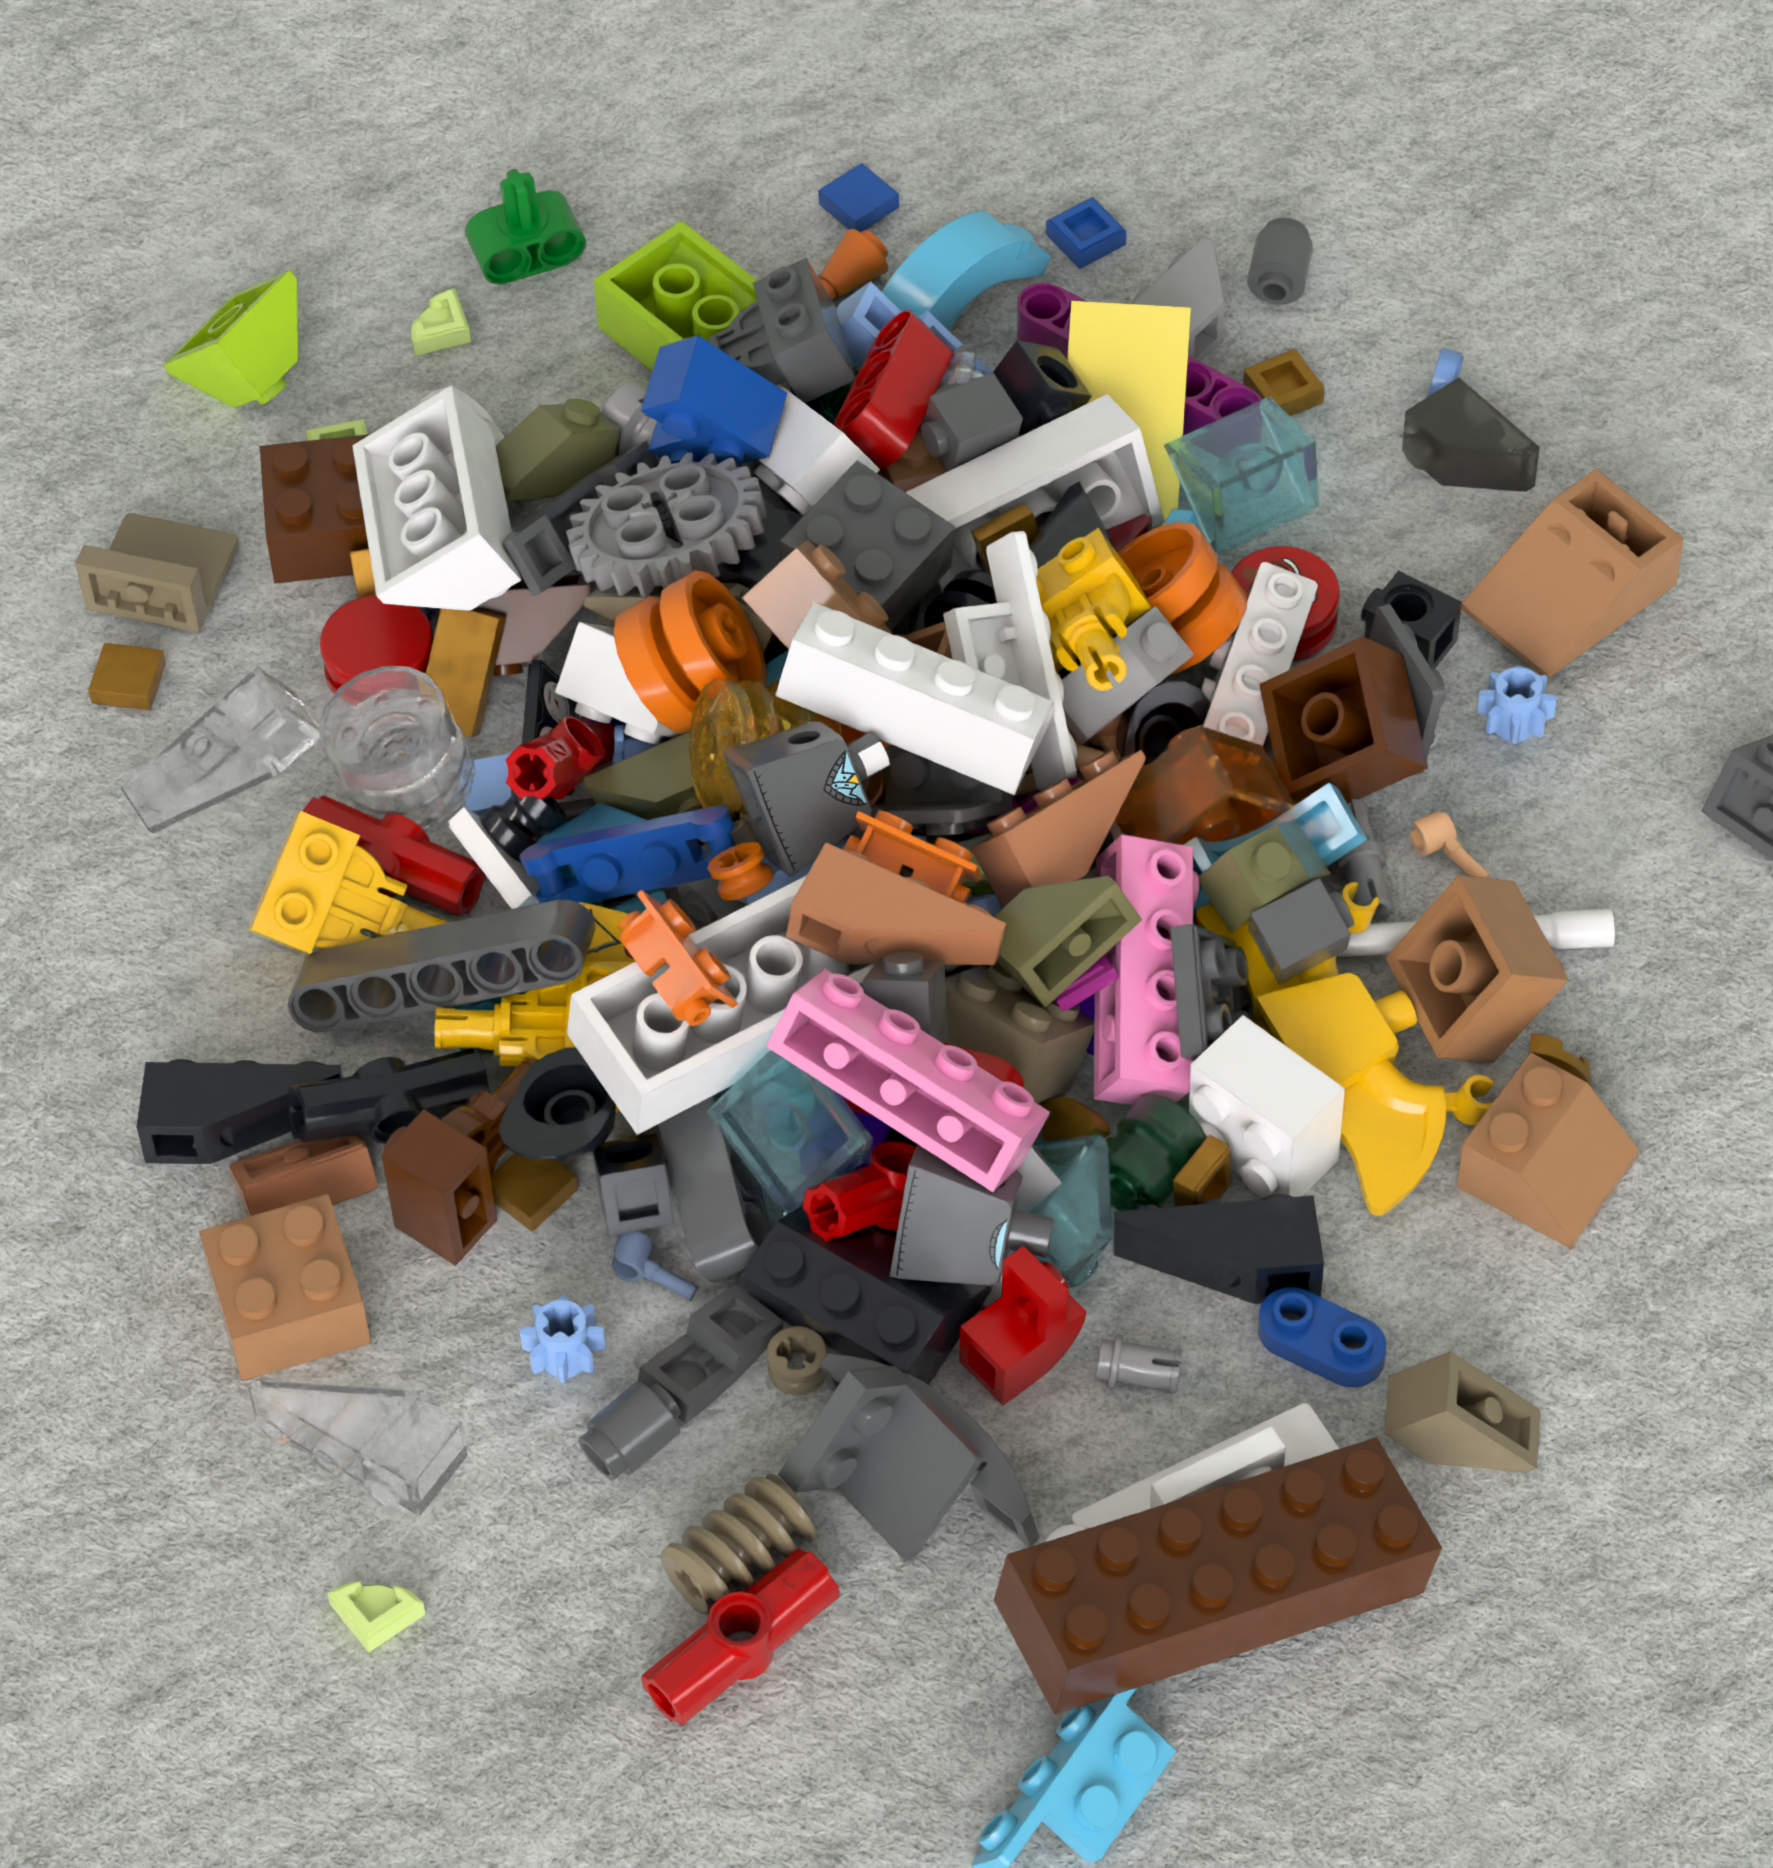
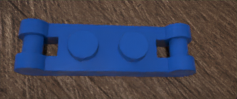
(630, 856)

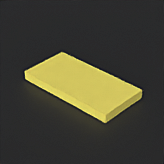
(1142, 364)

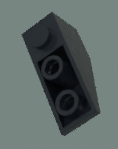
(216, 1109)
(1228, 1246)

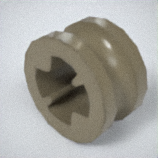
(779, 1351)

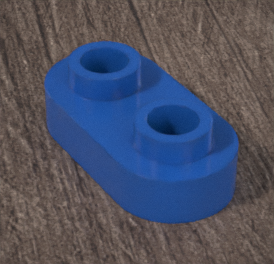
(1318, 1337)

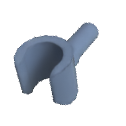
(633, 1263)

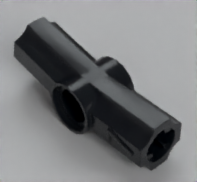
(384, 1096)

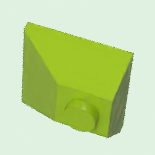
(244, 345)

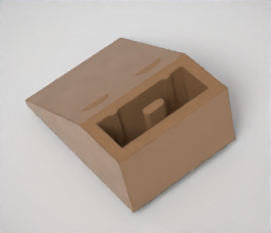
(1576, 574)

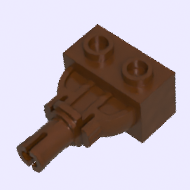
(443, 1170)

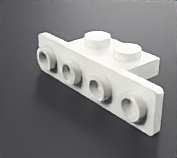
(1014, 646)
(1257, 652)
(1265, 1447)

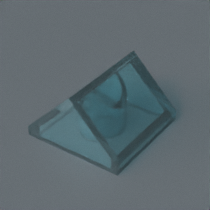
(1246, 472)
(790, 1130)

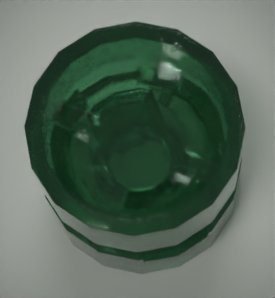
(1150, 1151)

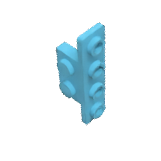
(1083, 1786)

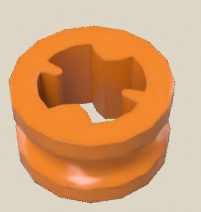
(740, 871)

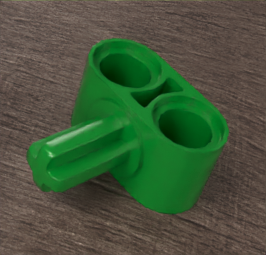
(525, 232)

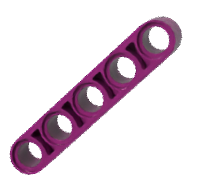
(1209, 394)

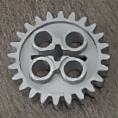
(709, 508)

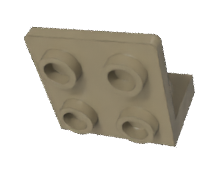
(157, 572)

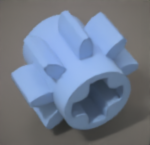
(1516, 704)
(562, 1338)

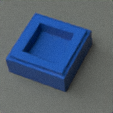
(858, 198)
(1086, 232)

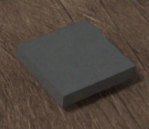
(1206, 986)

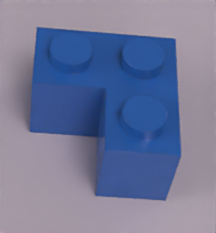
(710, 405)

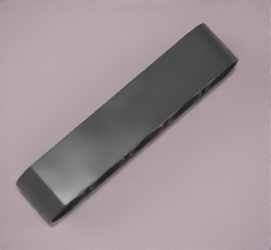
(345, 987)
(714, 1193)

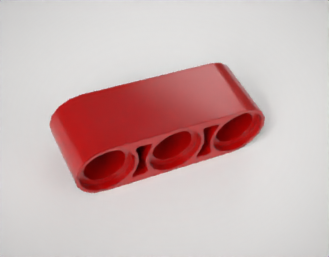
(893, 388)

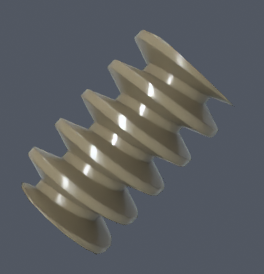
(736, 1540)

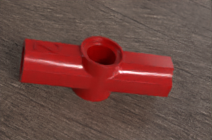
(560, 758)
(408, 856)
(862, 1196)
(712, 1663)

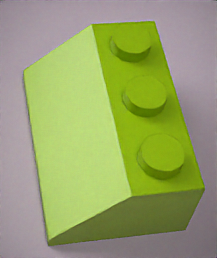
(670, 293)

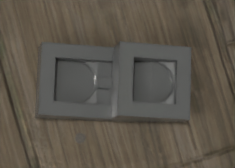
(715, 1352)

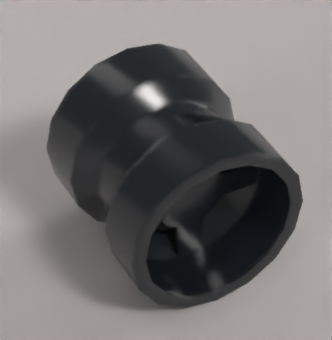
(522, 822)

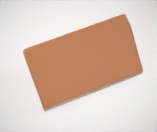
(304, 1172)

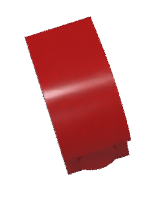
(1023, 1330)

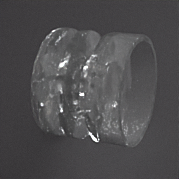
(397, 746)

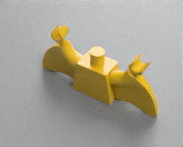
(1337, 1027)

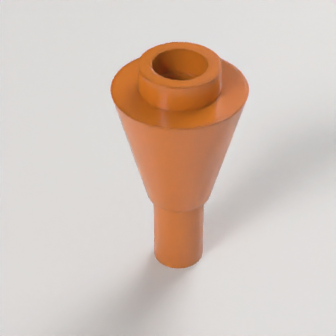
(854, 263)

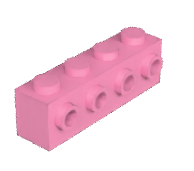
(1138, 1012)
(908, 1078)

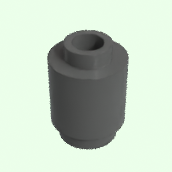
(1280, 261)
(630, 1430)

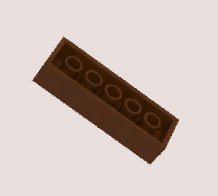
(1215, 1574)

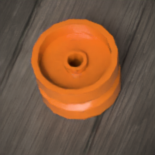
(1187, 586)
(683, 643)

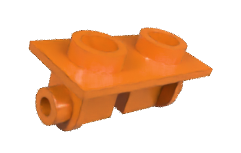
(892, 847)
(694, 975)

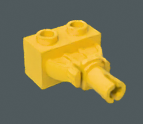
(1088, 600)
(329, 892)
(522, 1023)

